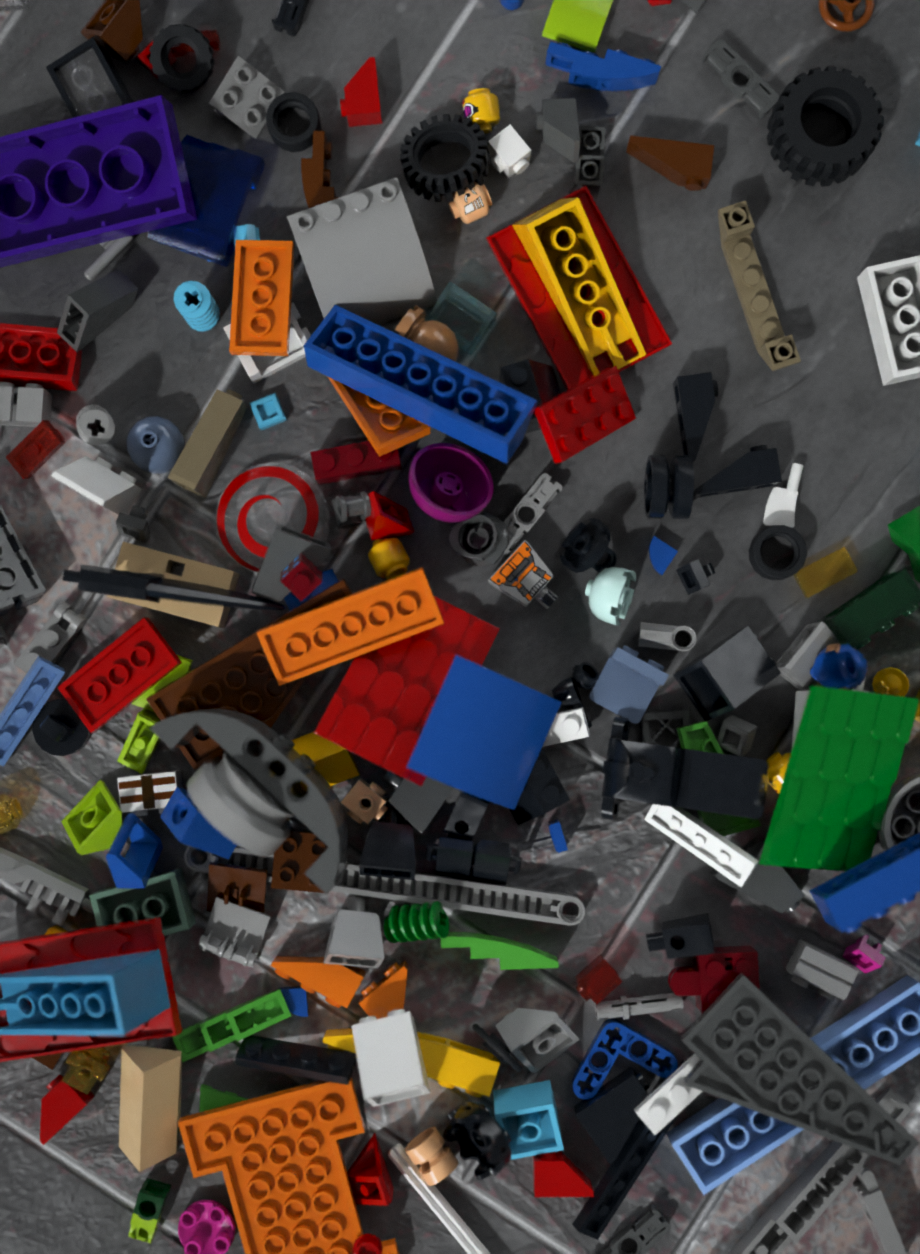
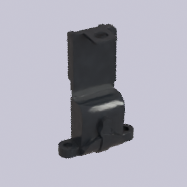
(680, 778)

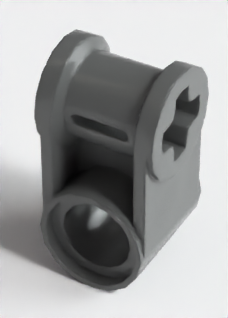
(351, 509)

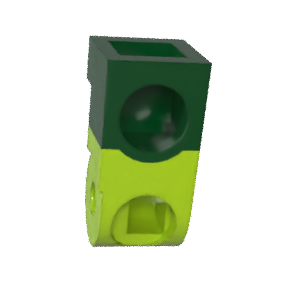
(148, 1210)

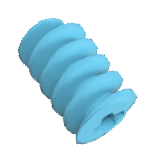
(196, 305)

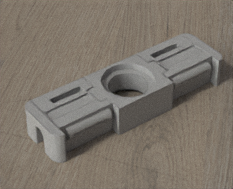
(537, 498)

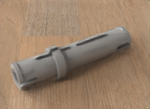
(641, 1005)

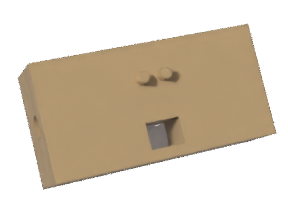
(146, 560)

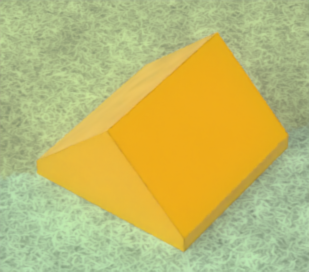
(331, 760)

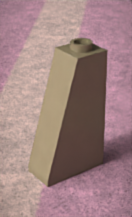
(209, 443)

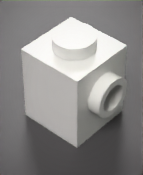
(509, 152)

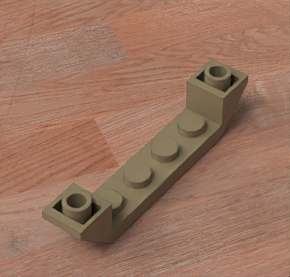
(752, 289)

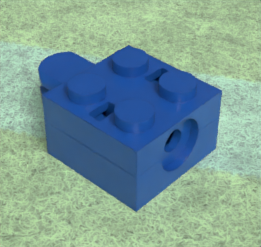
(192, 827)

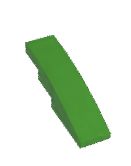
(510, 952)
(232, 1025)

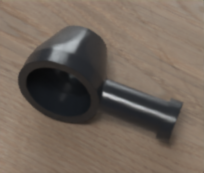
(569, 695)

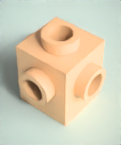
(357, 809)

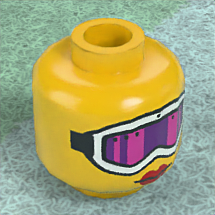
(482, 108)

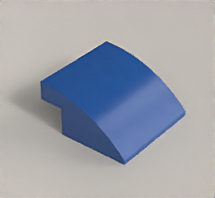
(483, 733)

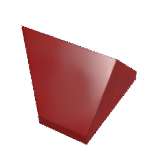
(387, 518)
(370, 1176)

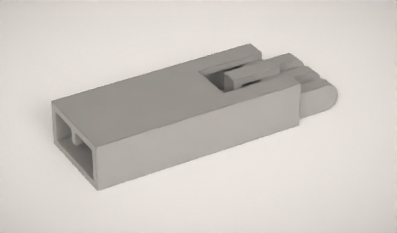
(877, 1213)

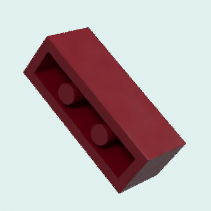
(352, 462)

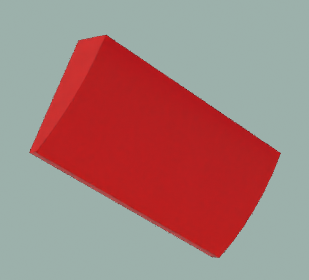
(38, 357)

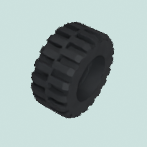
(849, 101)

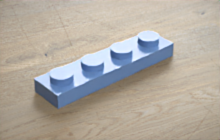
(26, 704)

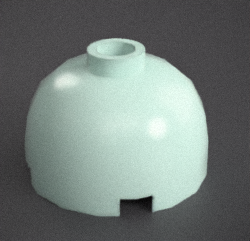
(611, 594)

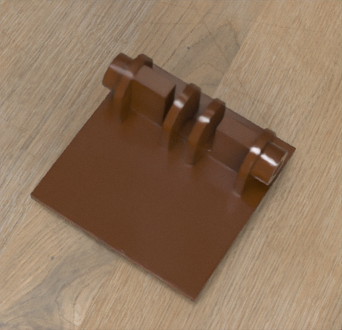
(294, 859)

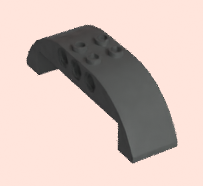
(239, 737)

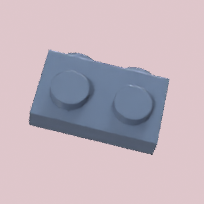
(627, 684)

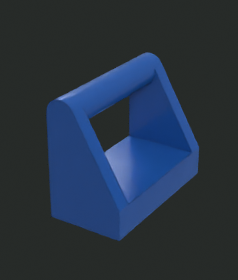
(141, 857)

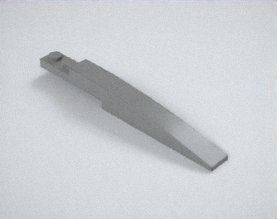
(812, 1192)

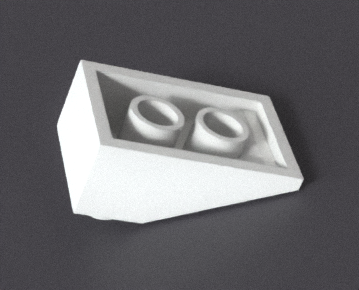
(100, 483)

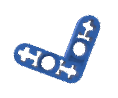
(620, 1046)

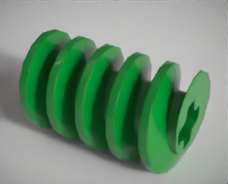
(416, 922)

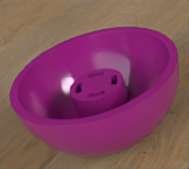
(450, 482)

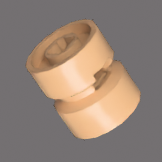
(434, 1159)

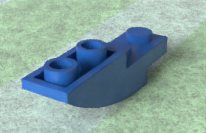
(613, 73)

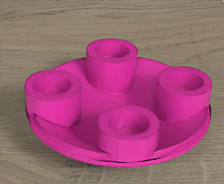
(206, 1228)

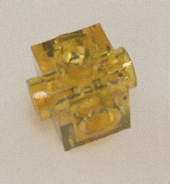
(86, 1068)

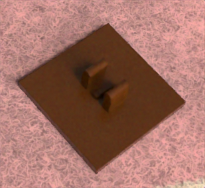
(237, 884)

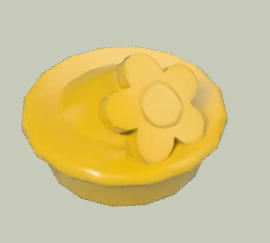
(890, 682)

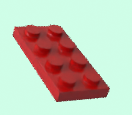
(584, 414)
(119, 674)

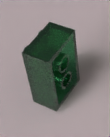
(874, 609)

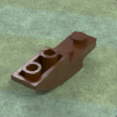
(314, 172)

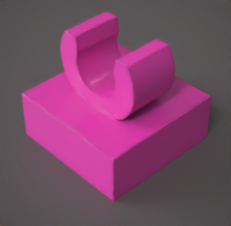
(864, 956)

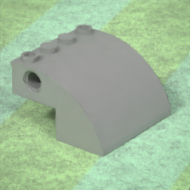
(365, 254)

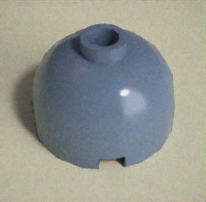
(159, 455)

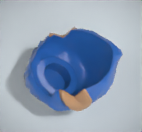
(839, 667)

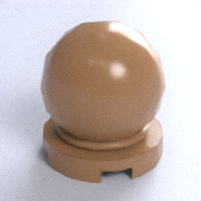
(429, 334)

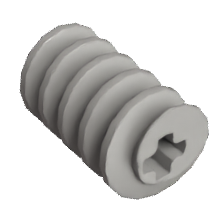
(101, 434)

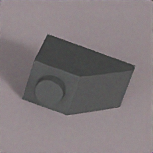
(560, 126)

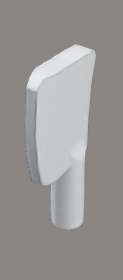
(782, 501)

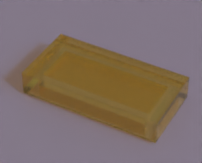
(825, 572)

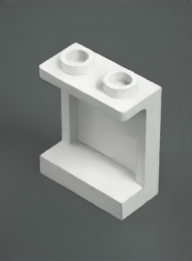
(263, 366)

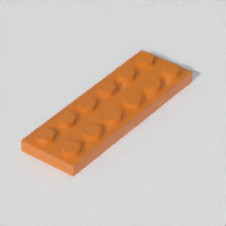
(350, 626)

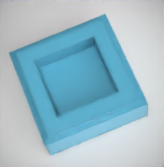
(268, 411)

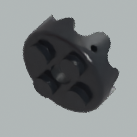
(479, 1138)

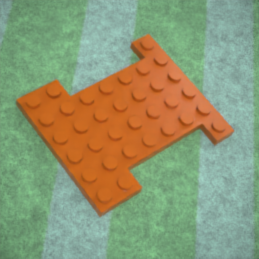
(284, 1167)

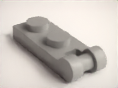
(52, 638)

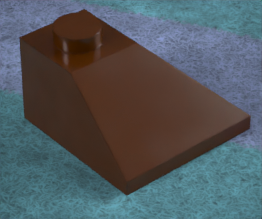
(117, 28)

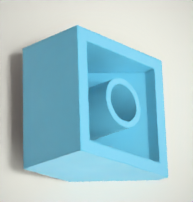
(529, 1118)

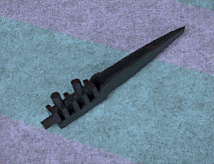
(155, 587)

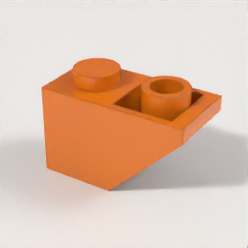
(388, 993)

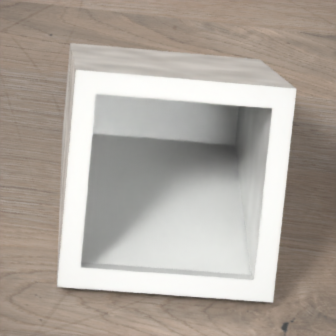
(390, 1058)

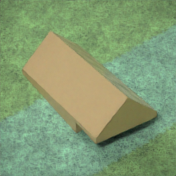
(149, 1104)

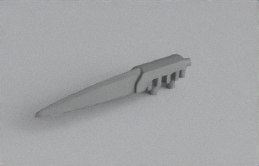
(45, 886)

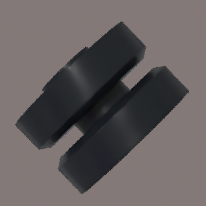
(668, 487)

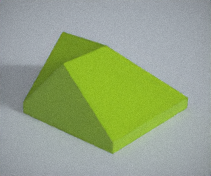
(94, 821)

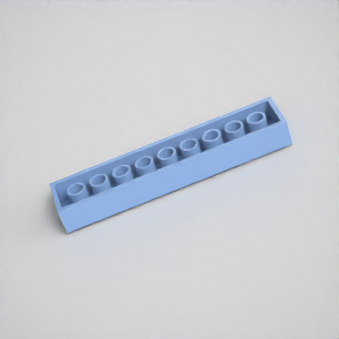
(863, 1043)

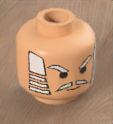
(472, 204)

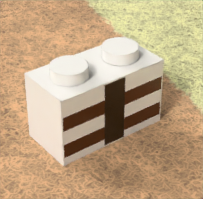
(147, 791)

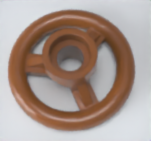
(847, 10)

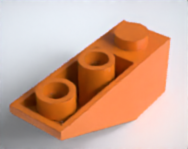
(333, 981)

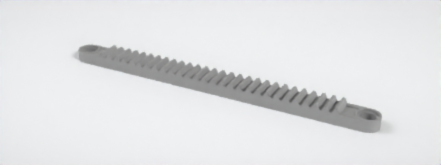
(427, 887)

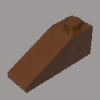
(678, 161)

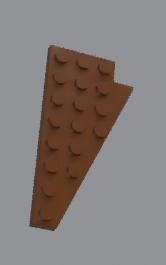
(235, 681)

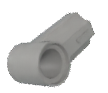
(663, 636)

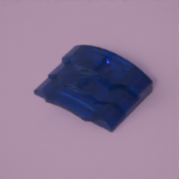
(219, 190)

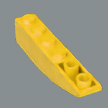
(444, 1061)

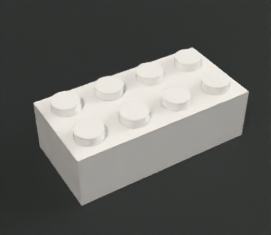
(893, 316)

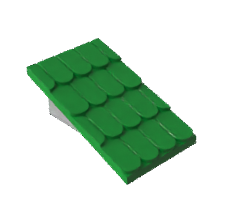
(837, 777)

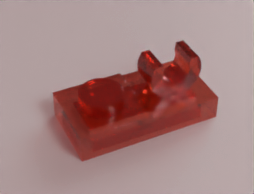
(35, 449)

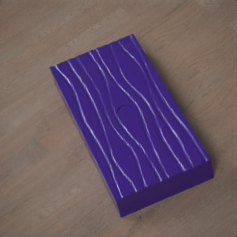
(92, 180)

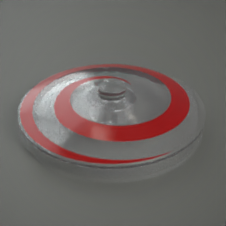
(259, 501)

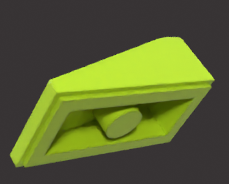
(140, 742)

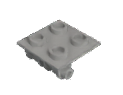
(245, 97)
(234, 932)

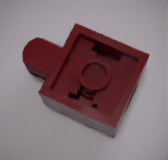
(714, 974)

